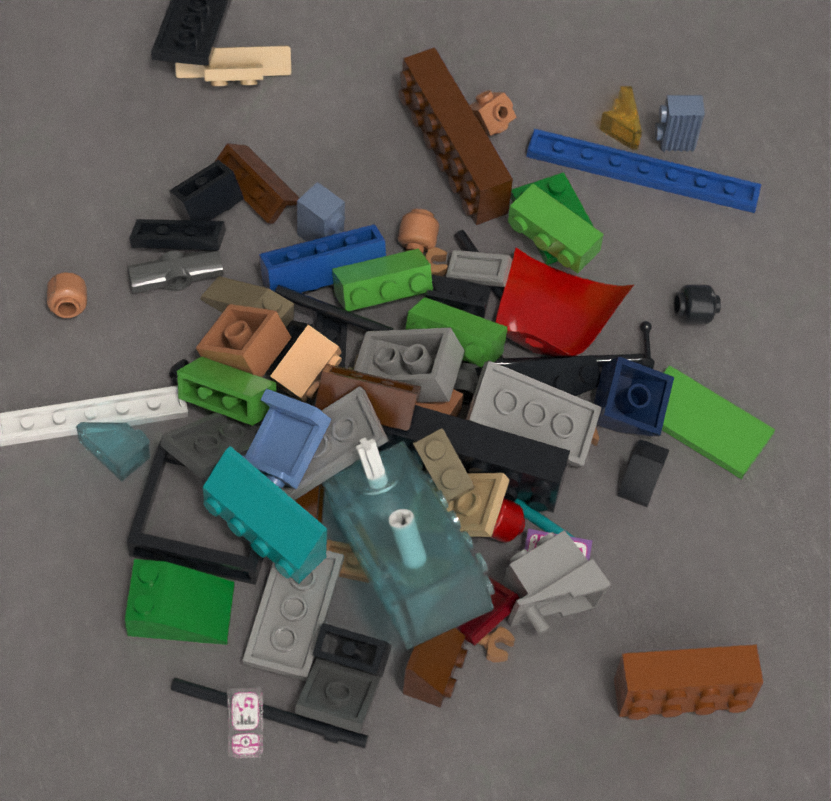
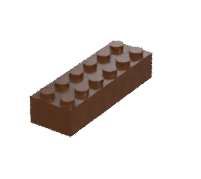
(455, 136)

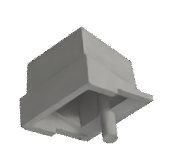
(553, 582)

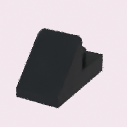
(643, 473)

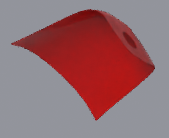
(554, 309)

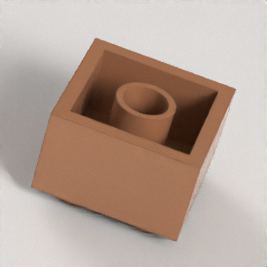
(245, 339)

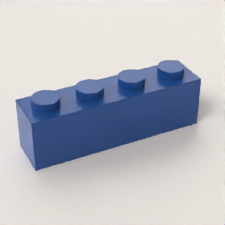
(311, 263)

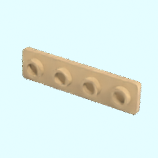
(241, 64)

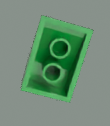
(178, 603)

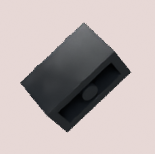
(207, 193)
(352, 649)

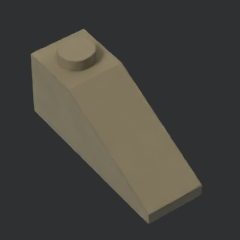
(229, 291)

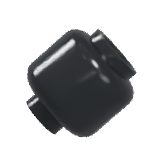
(696, 304)

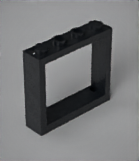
(187, 555)

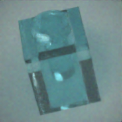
(115, 446)

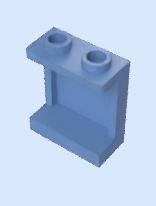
(286, 439)

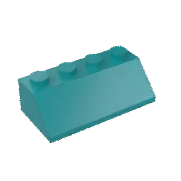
(265, 516)

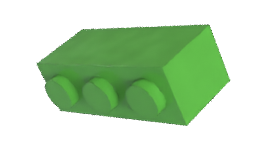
(555, 228)
(382, 279)
(478, 336)
(224, 390)

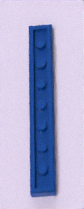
(644, 170)

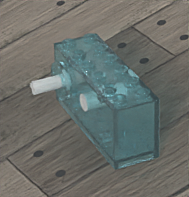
(408, 543)

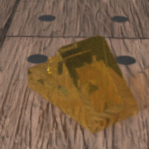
(624, 121)

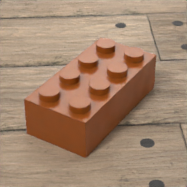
(688, 681)

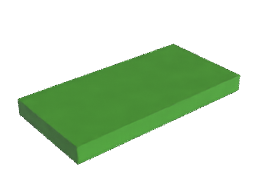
(714, 425)

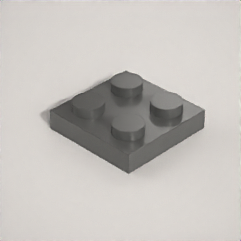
(337, 695)

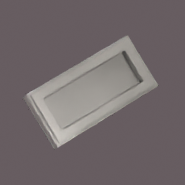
(479, 267)

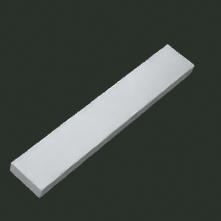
(62, 418)

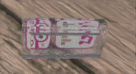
(245, 722)

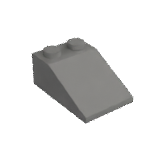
(414, 357)

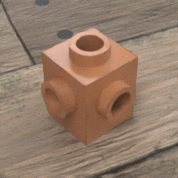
(493, 111)

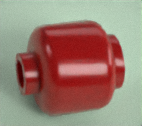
(509, 522)

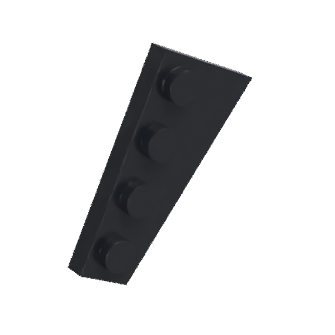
(569, 374)

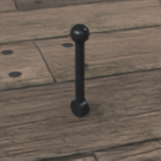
(646, 327)

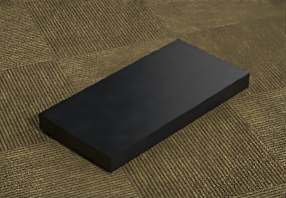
(190, 31)

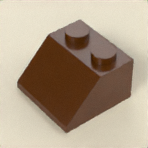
(433, 666)

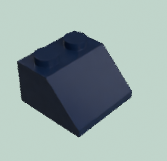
(632, 397)

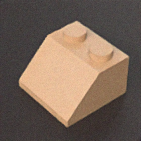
(303, 364)

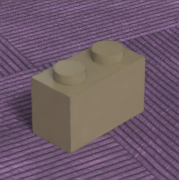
(444, 465)

